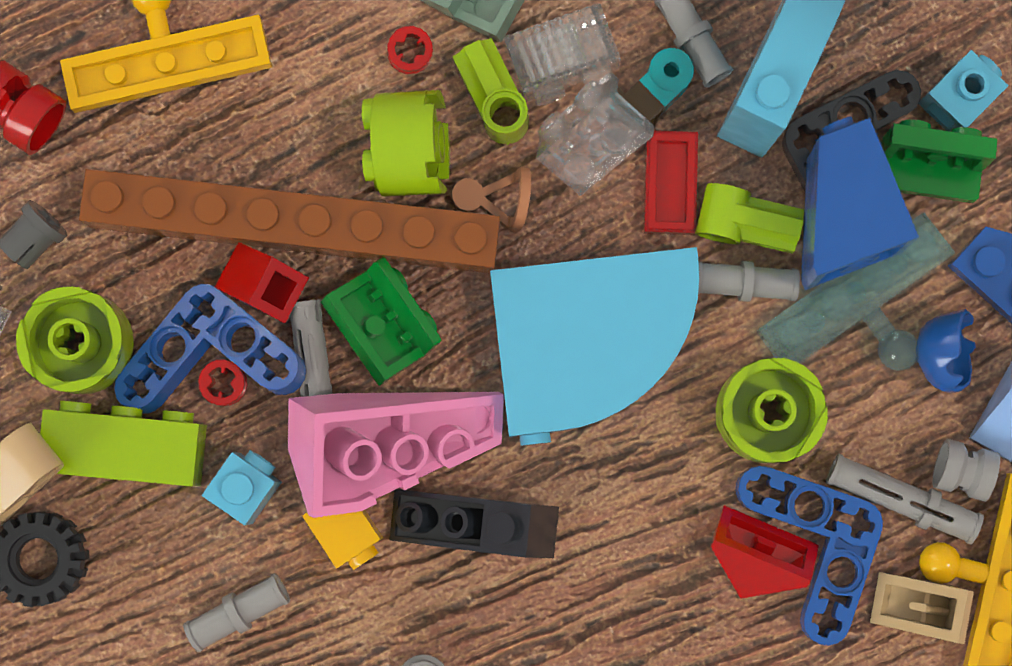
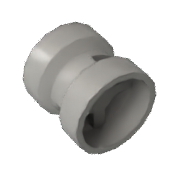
(971, 471)

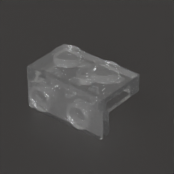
(592, 135)

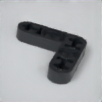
(827, 114)

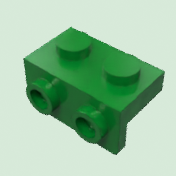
(938, 161)
(382, 321)

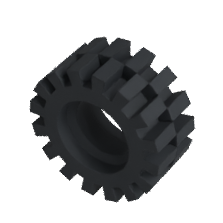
(69, 565)

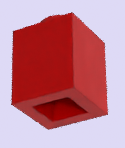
(262, 282)

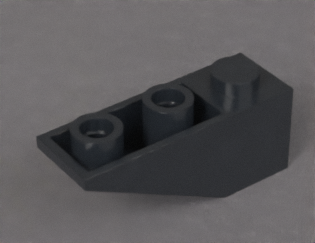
(474, 524)

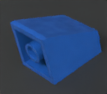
(851, 205)

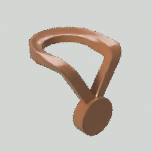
(469, 195)

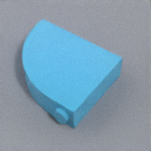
(779, 73)
(589, 335)

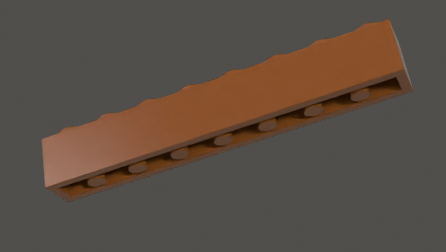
(289, 221)

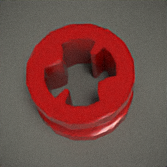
(398, 38)
(207, 381)

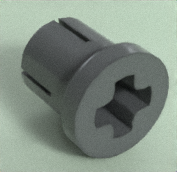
(31, 235)

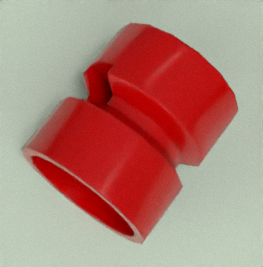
(27, 112)

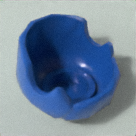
(945, 351)

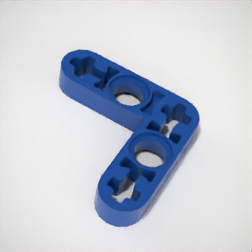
(213, 331)
(837, 544)

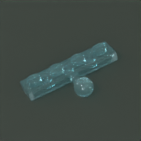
(858, 297)

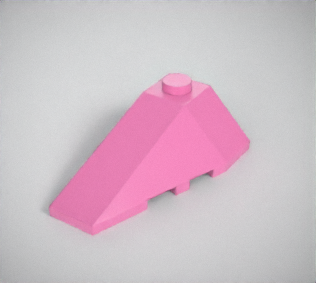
(369, 444)

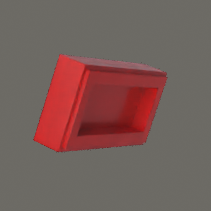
(671, 183)

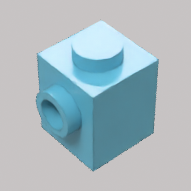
(964, 92)
(243, 486)

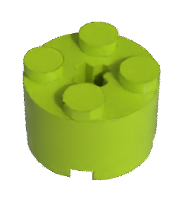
(407, 143)
(53, 322)
(799, 403)

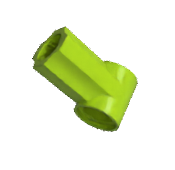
(491, 89)
(735, 217)

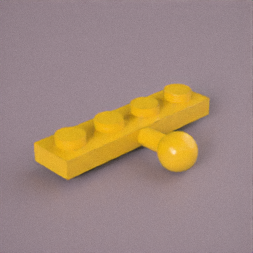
(165, 60)
(992, 624)

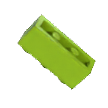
(125, 444)

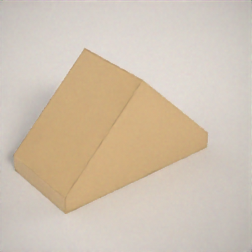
(922, 607)

